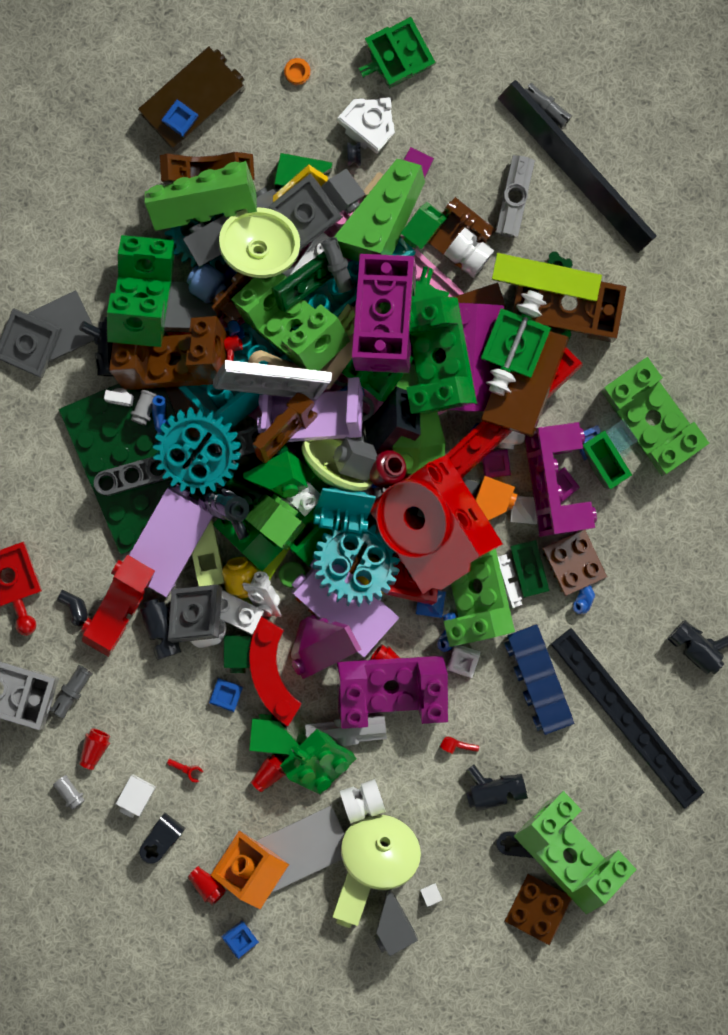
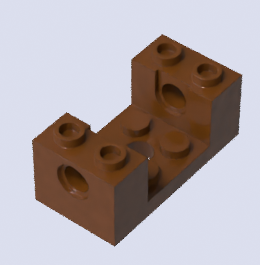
(596, 319)
(148, 366)

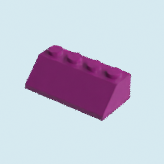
(477, 326)

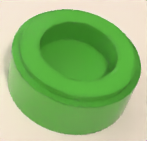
(289, 573)

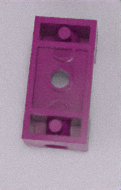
(379, 339)
(547, 494)
(420, 687)

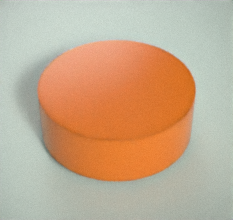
(297, 71)

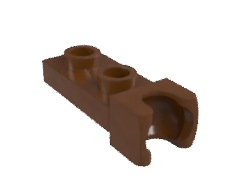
(285, 426)

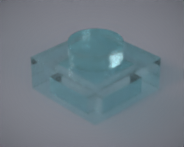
(621, 436)

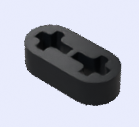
(518, 851)

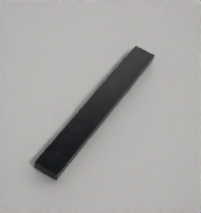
(577, 166)
(627, 718)

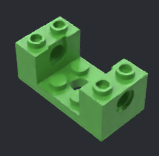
(311, 344)
(673, 437)
(482, 613)
(590, 877)

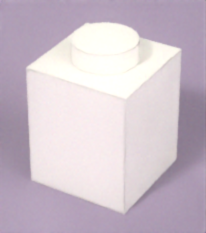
(135, 796)

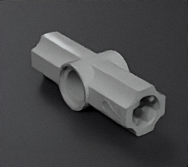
(518, 180)
(375, 731)

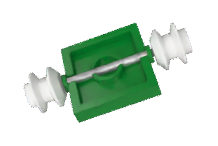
(516, 343)

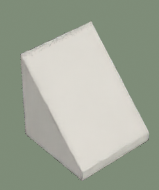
(431, 895)

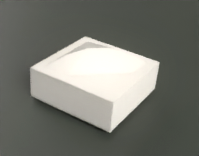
(119, 396)
(524, 511)
(463, 661)

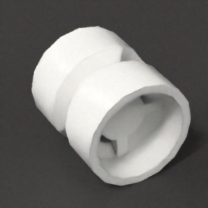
(469, 252)
(362, 801)

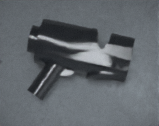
(104, 353)
(228, 507)
(156, 621)
(701, 651)
(493, 793)

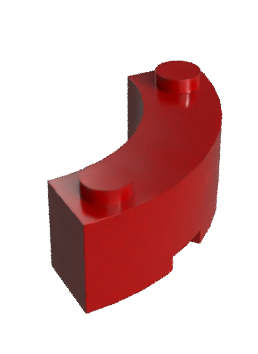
(120, 600)
(266, 673)

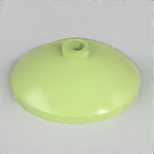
(259, 232)
(320, 459)
(379, 865)

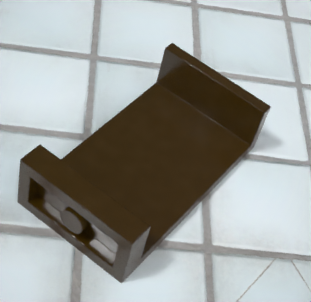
(200, 86)

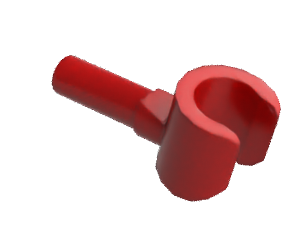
(232, 345)
(449, 744)
(184, 768)

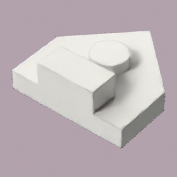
(368, 122)

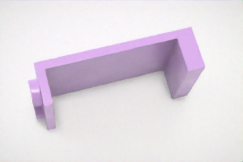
(337, 414)
(171, 537)
(367, 622)

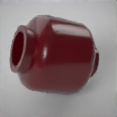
(388, 469)

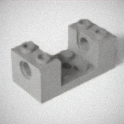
(26, 695)

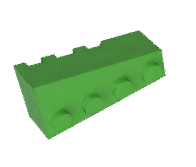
(202, 196)
(383, 213)
(276, 520)

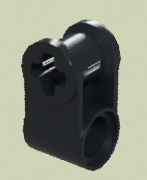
(163, 835)

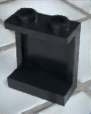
(392, 421)

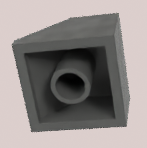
(393, 926)

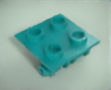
(345, 507)

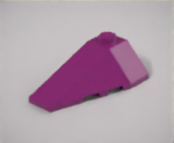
(321, 645)

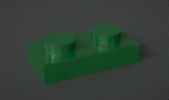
(529, 568)

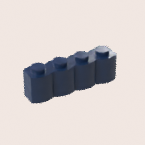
(540, 680)

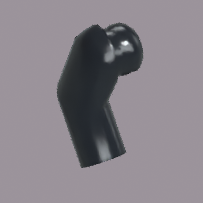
(76, 606)

